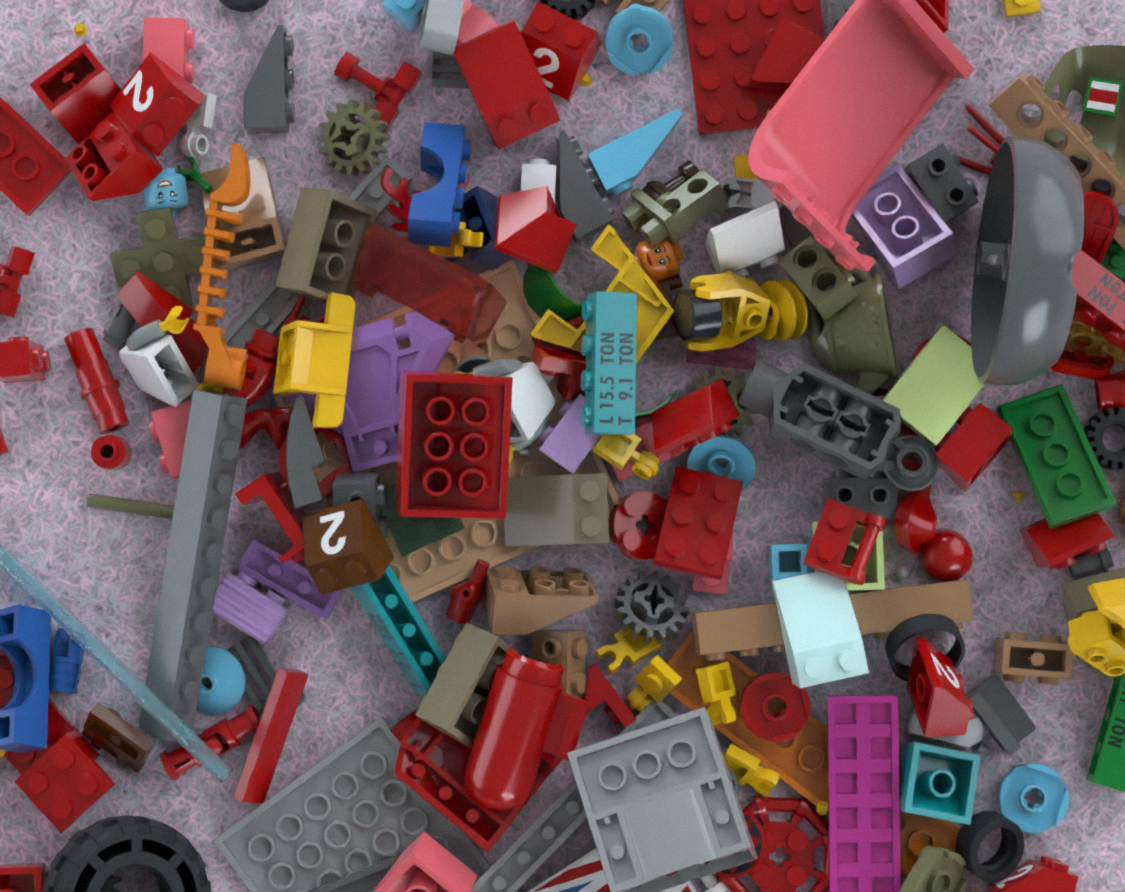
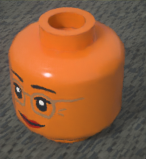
(659, 261)

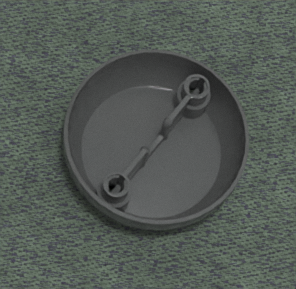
(1025, 262)

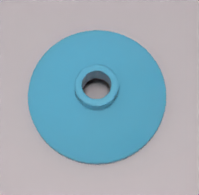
(740, 463)
(227, 682)

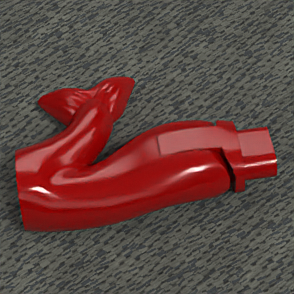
(257, 380)

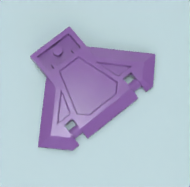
(374, 384)

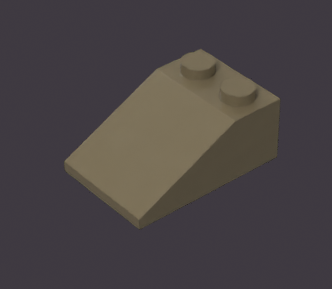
(557, 510)

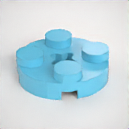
(638, 20)
(1049, 787)

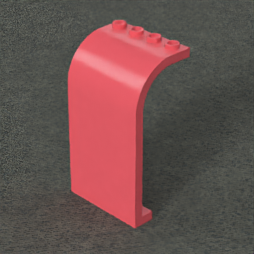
(852, 116)

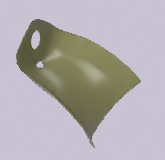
(1073, 74)

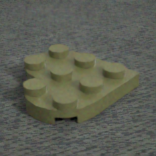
(936, 871)

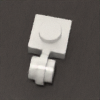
(194, 143)

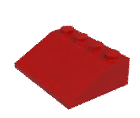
(453, 445)

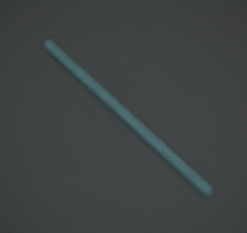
(114, 666)

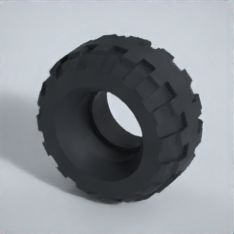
(123, 842)

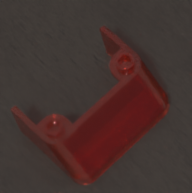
(427, 285)

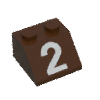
(344, 547)

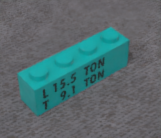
(610, 363)
(401, 630)

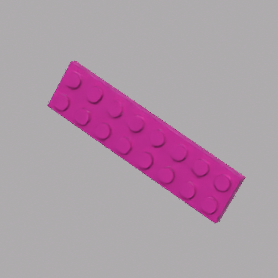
(863, 793)

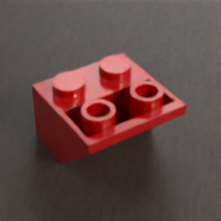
(77, 92)
(112, 162)
(693, 419)
(1059, 545)

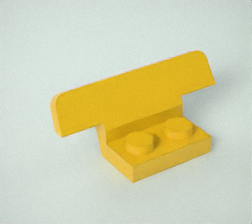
(317, 360)

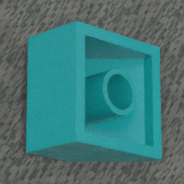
(937, 782)

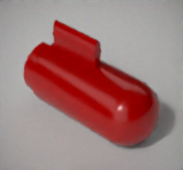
(519, 723)

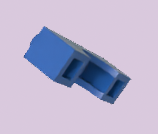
(434, 212)
(26, 643)

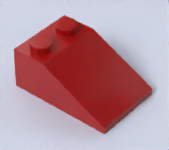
(506, 84)

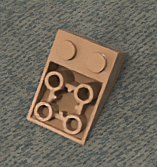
(262, 232)
(534, 598)

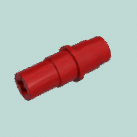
(96, 381)

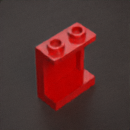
(279, 502)

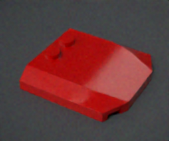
(435, 770)

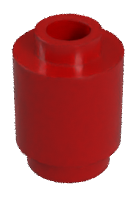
(120, 457)

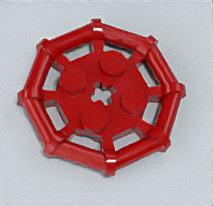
(793, 842)

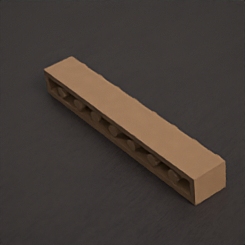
(875, 611)

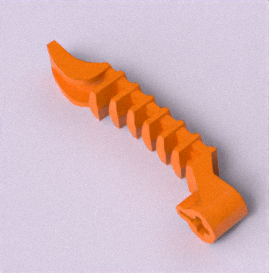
(224, 363)

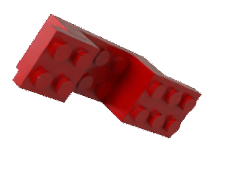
(63, 776)

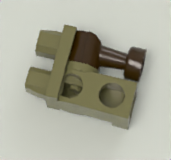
(674, 206)

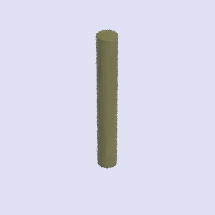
(130, 506)

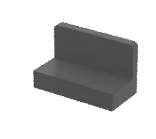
(1000, 714)

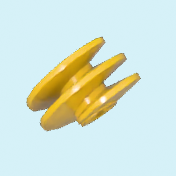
(787, 311)

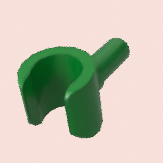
(195, 175)

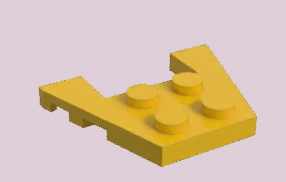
(652, 307)

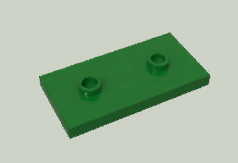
(1057, 457)

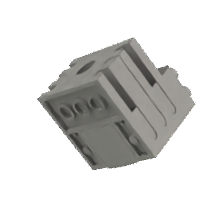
(662, 805)

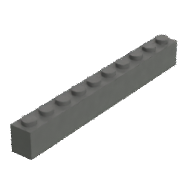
(194, 555)

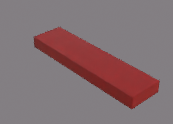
(270, 735)

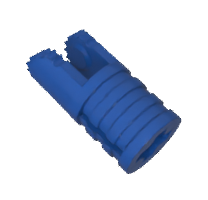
(64, 667)

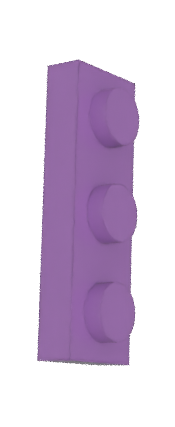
(286, 578)

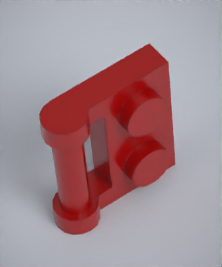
(833, 538)

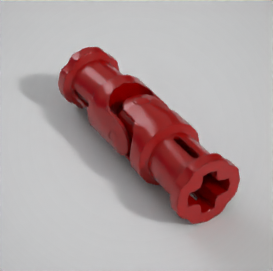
(232, 730)

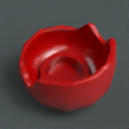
(946, 555)

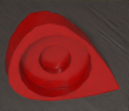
(915, 520)

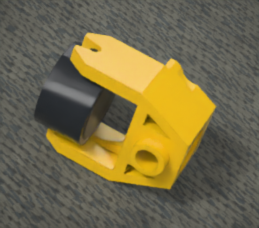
(723, 322)

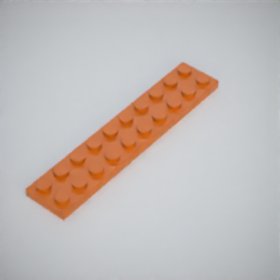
(798, 760)

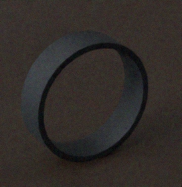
(917, 625)

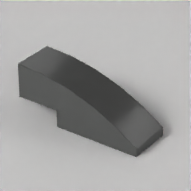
(302, 457)

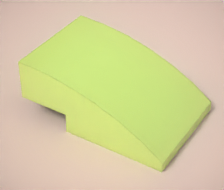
(936, 386)

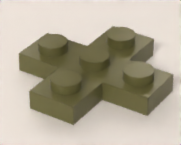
(162, 256)

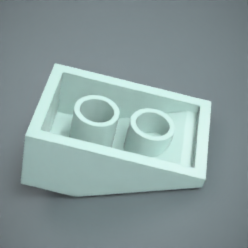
(819, 629)

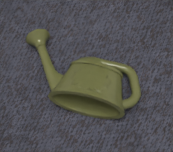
(857, 336)

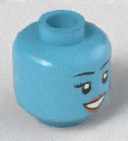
(166, 190)

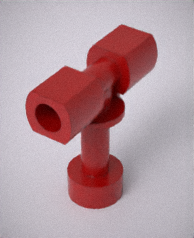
(388, 92)
(17, 264)

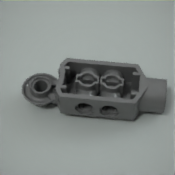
(839, 424)

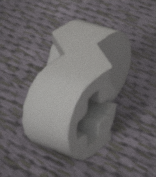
(746, 195)

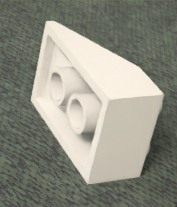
(746, 241)

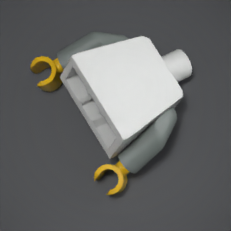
(158, 363)
(530, 399)

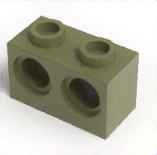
(816, 279)

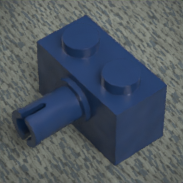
(480, 216)

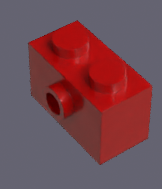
(23, 360)

